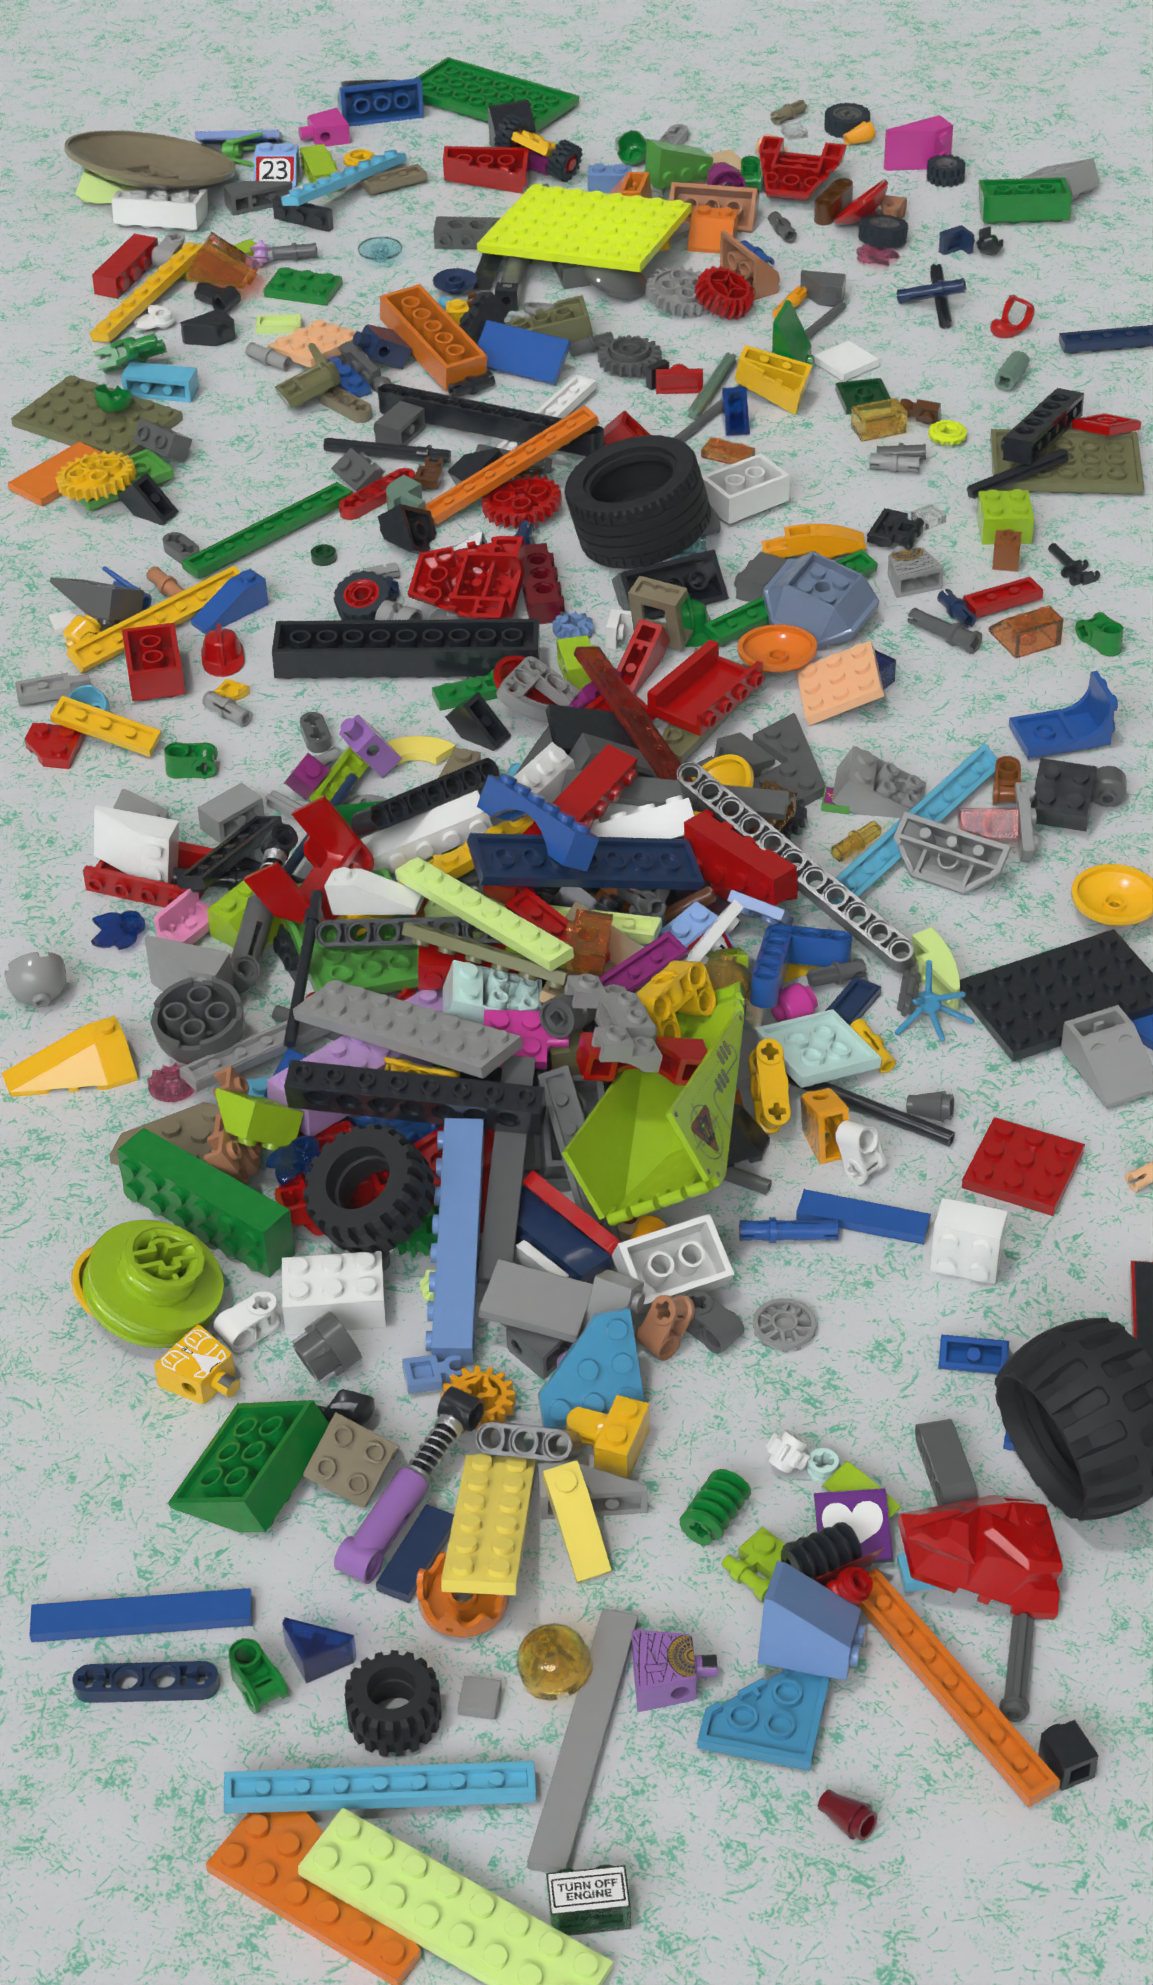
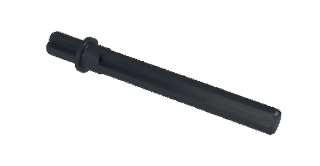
(387, 450)

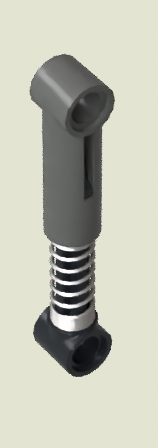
(256, 917)

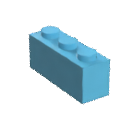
(161, 381)

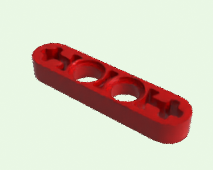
(370, 496)
(571, 1212)

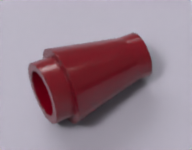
(850, 1815)

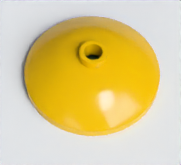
(729, 770)
(1113, 894)

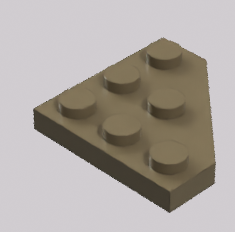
(184, 1129)

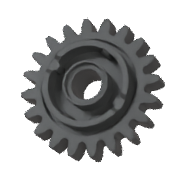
(628, 355)

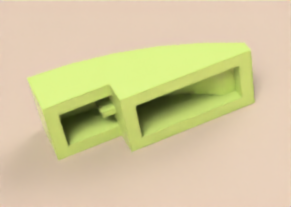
(945, 975)

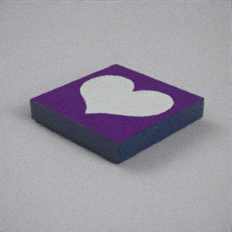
(862, 1510)

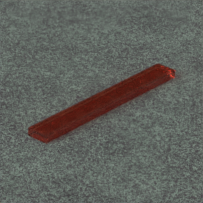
(629, 712)

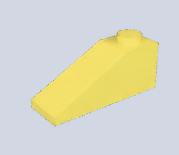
(576, 1521)

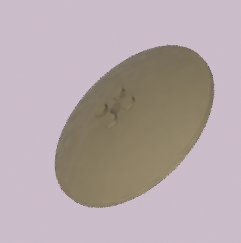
(149, 160)

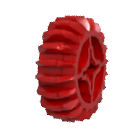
(724, 292)

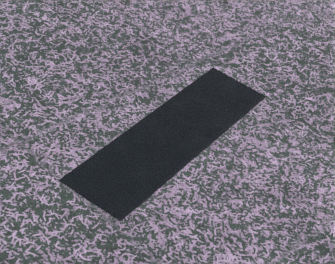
(487, 270)

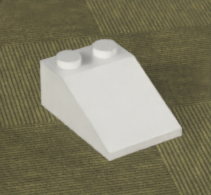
(136, 843)

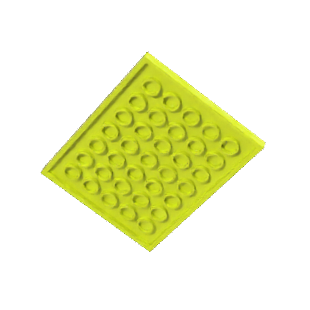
(585, 228)

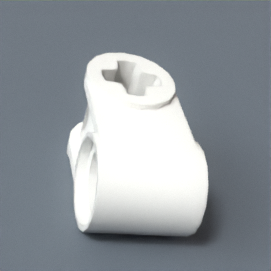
(859, 1148)
(246, 1323)

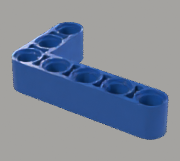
(793, 945)

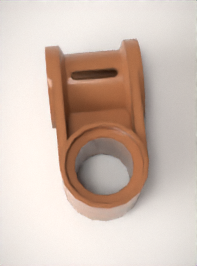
(894, 206)
(663, 1327)

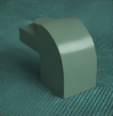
(405, 492)

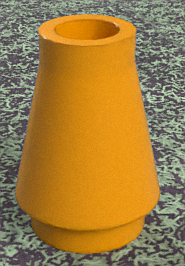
(860, 134)

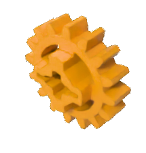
(491, 1388)

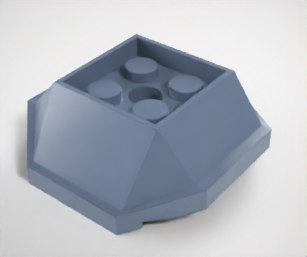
(820, 598)

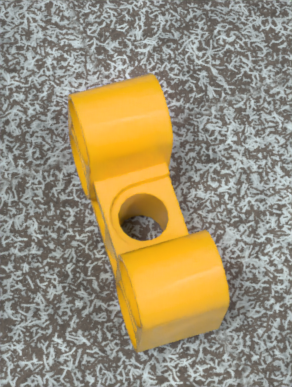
(680, 988)

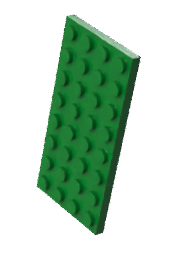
(472, 89)

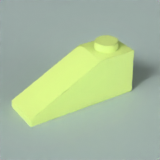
(99, 189)

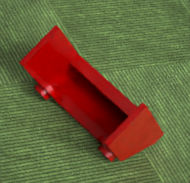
(328, 847)

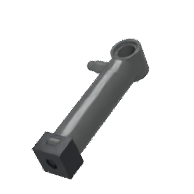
(512, 280)

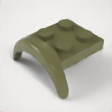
(310, 382)

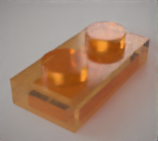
(725, 451)

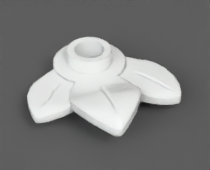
(156, 317)

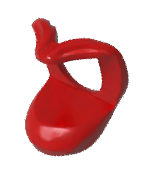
(1003, 328)

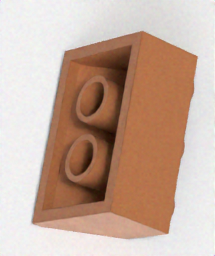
(746, 263)

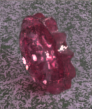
(169, 1091)

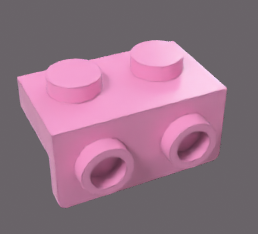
(183, 919)

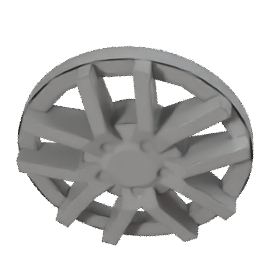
(784, 1324)

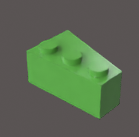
(675, 163)

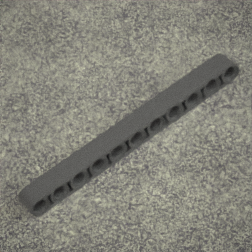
(806, 872)

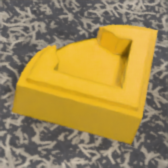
(232, 690)

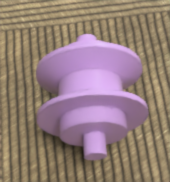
(261, 253)

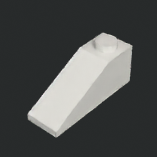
(369, 894)

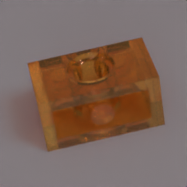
(590, 941)

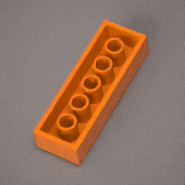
(433, 335)

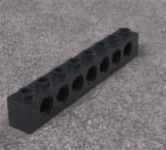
(414, 1096)

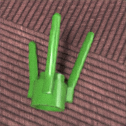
(234, 150)

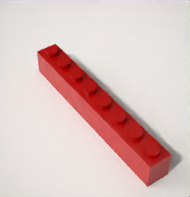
(585, 799)

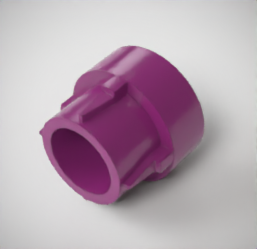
(722, 173)

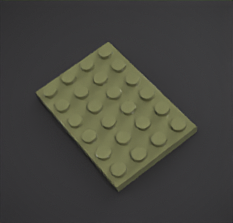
(72, 415)
(1094, 464)

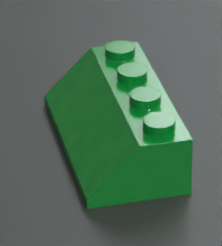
(1024, 200)

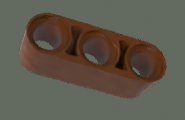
(833, 201)

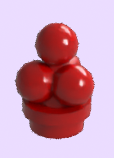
(852, 1584)

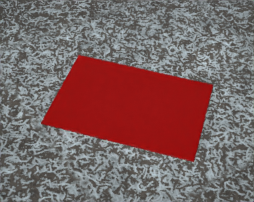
(863, 1562)

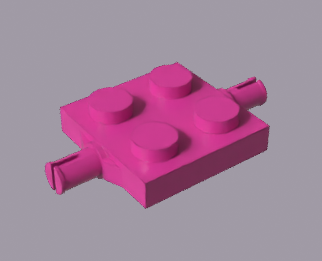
(527, 1025)

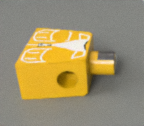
(197, 1368)

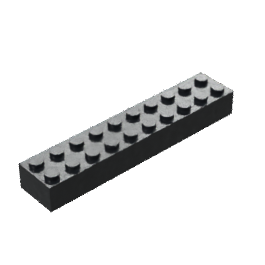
(399, 647)

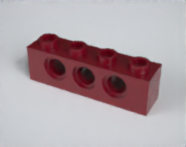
(541, 584)

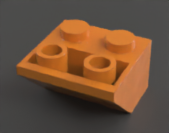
(634, 184)

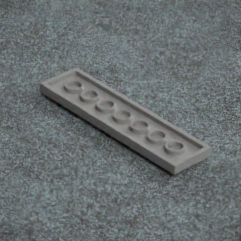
(408, 1028)

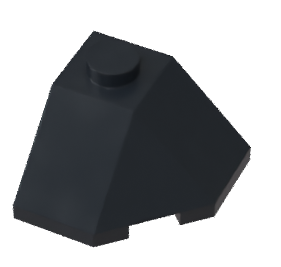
(408, 528)
(746, 1138)

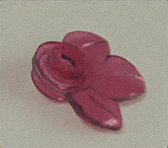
(875, 254)

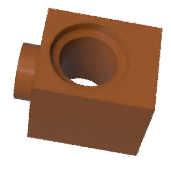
(1006, 550)

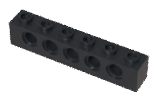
(1042, 426)

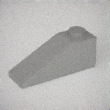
(607, 1492)

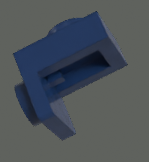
(956, 239)

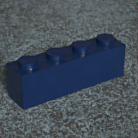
(559, 1240)

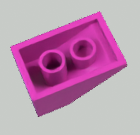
(916, 142)

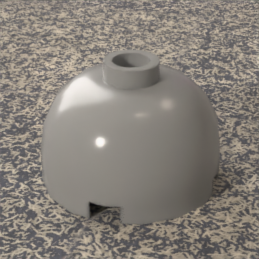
(36, 978)

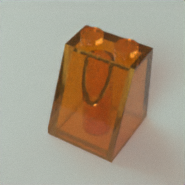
(222, 264)

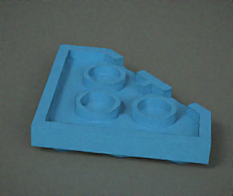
(594, 1369)
(769, 1720)

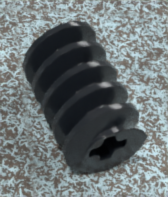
(823, 1550)

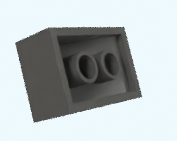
(101, 600)

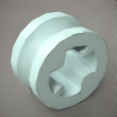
(817, 1458)

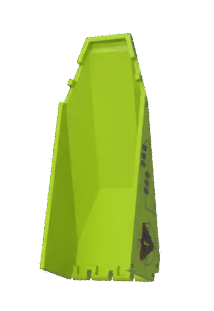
(662, 1140)

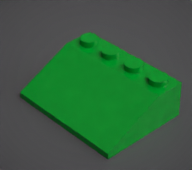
(252, 1464)

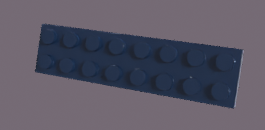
(615, 863)

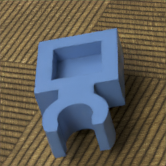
(427, 1374)

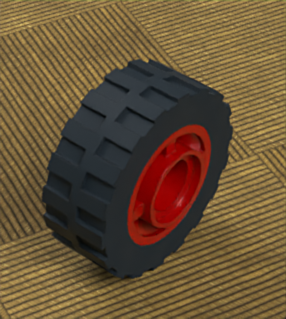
(361, 595)

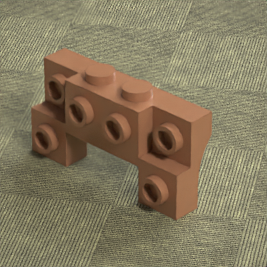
(226, 1153)

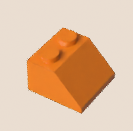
(707, 227)

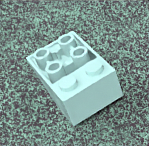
(477, 988)

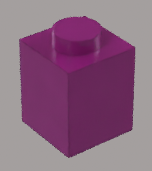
(306, 776)

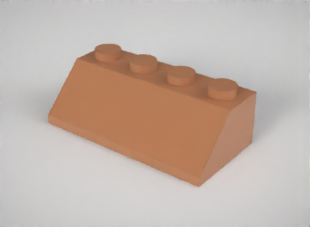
(739, 198)

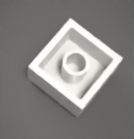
(968, 1241)

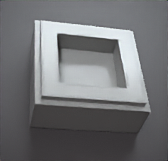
(479, 1697)

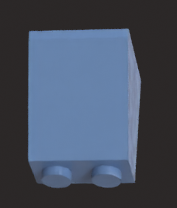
(808, 1626)

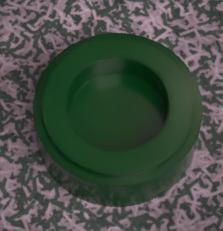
(323, 555)

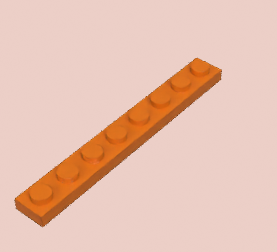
(511, 464)
(958, 1693)

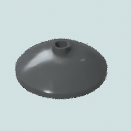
(617, 282)

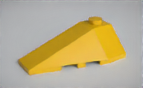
(85, 1058)

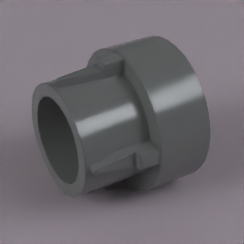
(326, 1348)

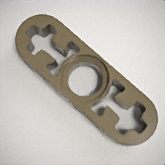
(347, 405)

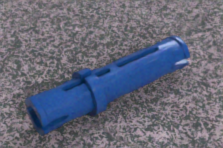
(774, 1230)

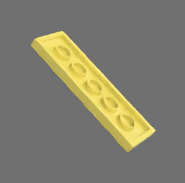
(489, 1525)

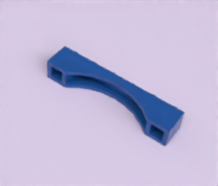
(565, 838)

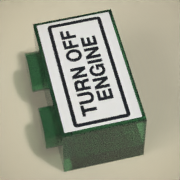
(589, 1900)

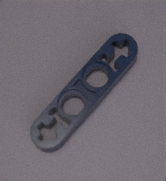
(145, 1688)

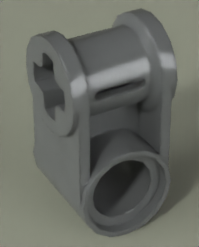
(714, 1323)

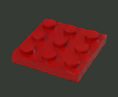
(1023, 1166)

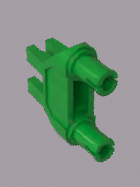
(129, 350)

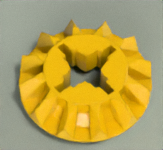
(355, 156)

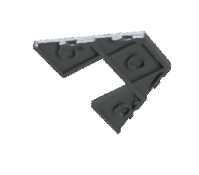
(798, 768)

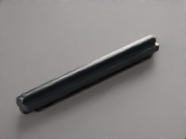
(942, 305)
(1018, 473)

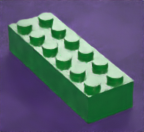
(206, 1202)

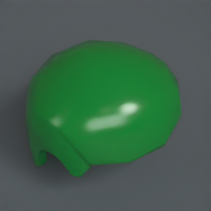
(632, 148)
(112, 401)

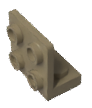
(350, 1460)

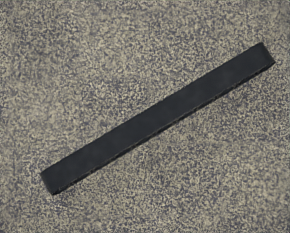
(484, 417)

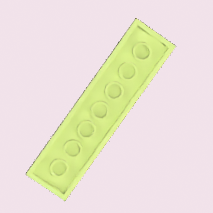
(445, 1909)

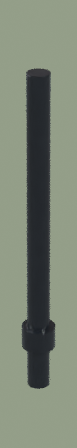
(312, 919)

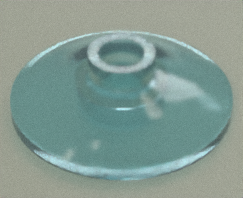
(379, 248)

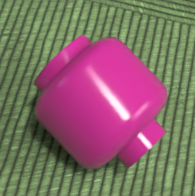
(794, 1002)

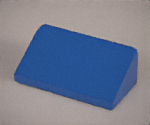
(972, 1354)

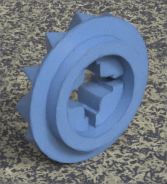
(565, 625)

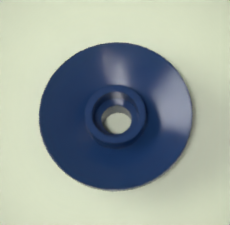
(455, 280)

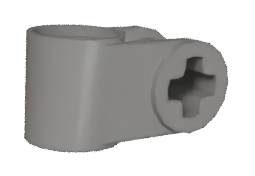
(170, 245)

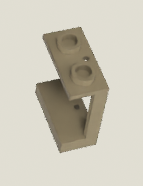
(664, 597)

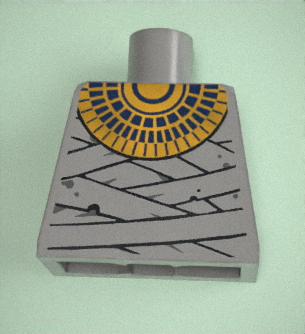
(913, 571)

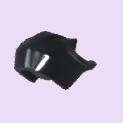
(988, 243)
(351, 1405)

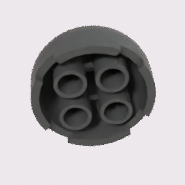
(197, 1019)

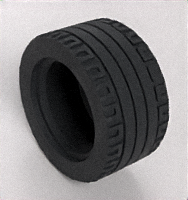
(638, 501)

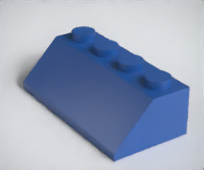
(381, 102)

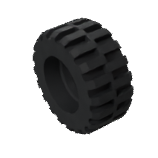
(350, 1161)

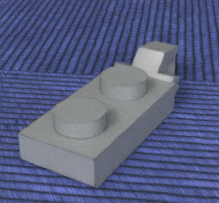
(48, 687)
(1027, 841)

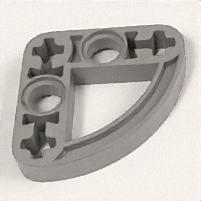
(538, 675)

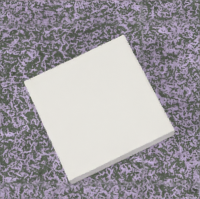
(846, 360)

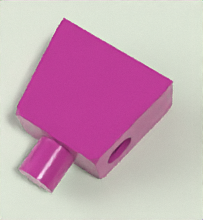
(326, 128)

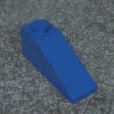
(233, 601)

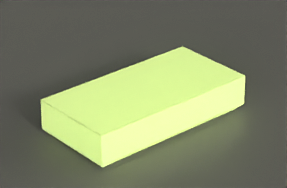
(278, 323)

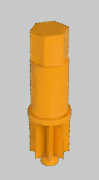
(795, 297)

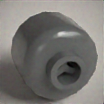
(1110, 786)

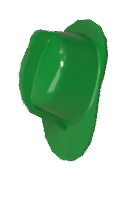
(694, 617)

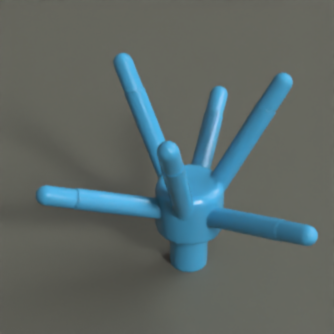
(931, 1003)

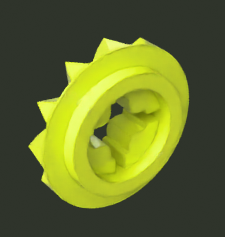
(954, 433)

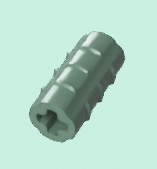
(1011, 371)

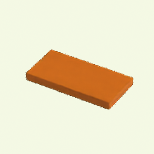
(40, 482)

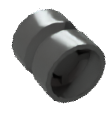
(561, 1019)

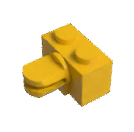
(614, 1435)

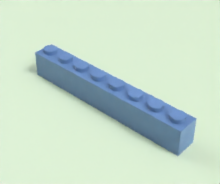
(458, 1240)

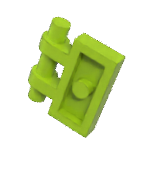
(756, 1554)

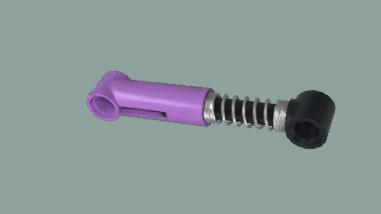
(364, 1552)

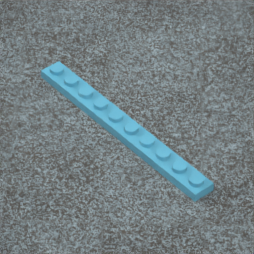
(933, 806)

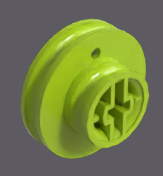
(152, 1282)

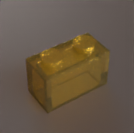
(879, 419)

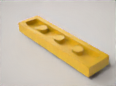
(105, 726)

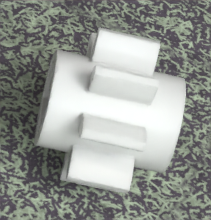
(788, 1451)

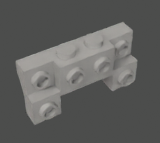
(622, 1021)

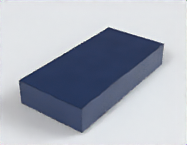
(855, 999)

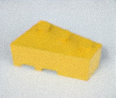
(773, 377)

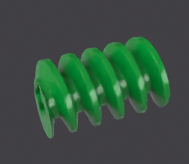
(714, 1506)

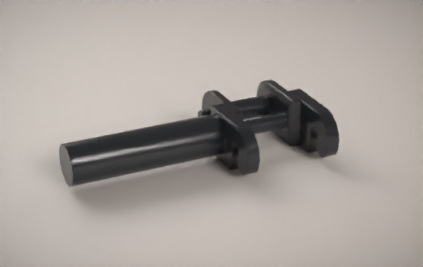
(1072, 568)

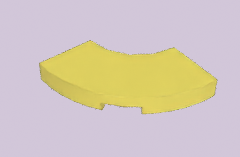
(422, 749)

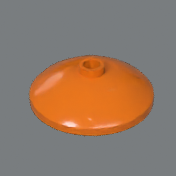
(778, 646)

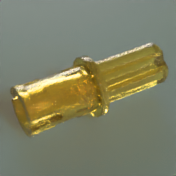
(856, 841)

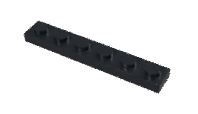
(227, 854)

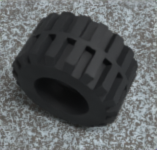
(396, 1727)

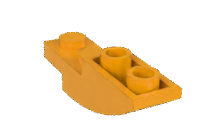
(822, 538)

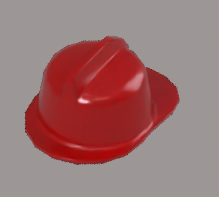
(222, 652)

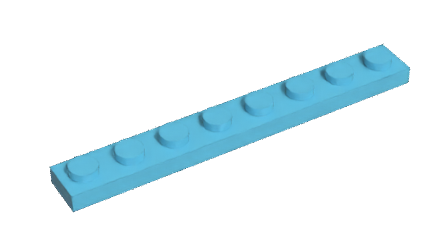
(342, 179)
(379, 1787)

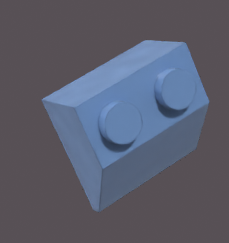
(605, 177)

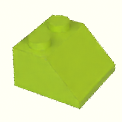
(227, 914)
(258, 1119)

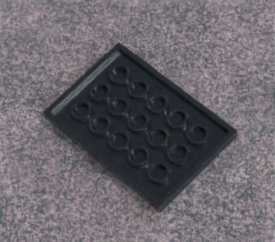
(1034, 996)

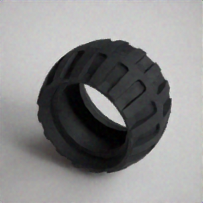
(1082, 1416)

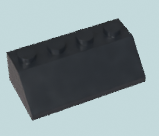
(696, 572)

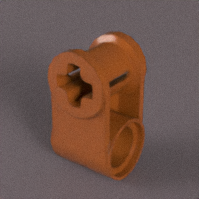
(1006, 775)

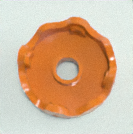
(456, 1617)

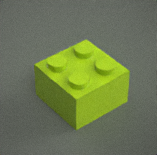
(1004, 511)

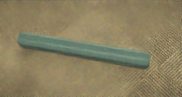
(712, 385)

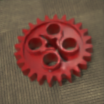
(522, 500)

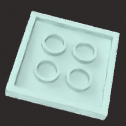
(820, 1048)

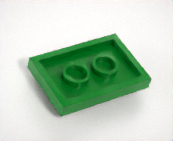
(303, 286)

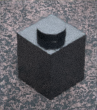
(1068, 1754)

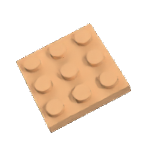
(321, 333)
(840, 682)

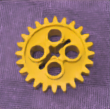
(95, 476)

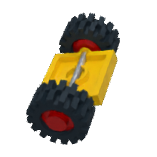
(563, 156)

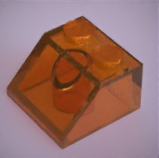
(1029, 631)

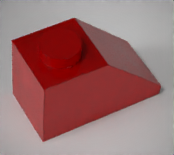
(623, 427)

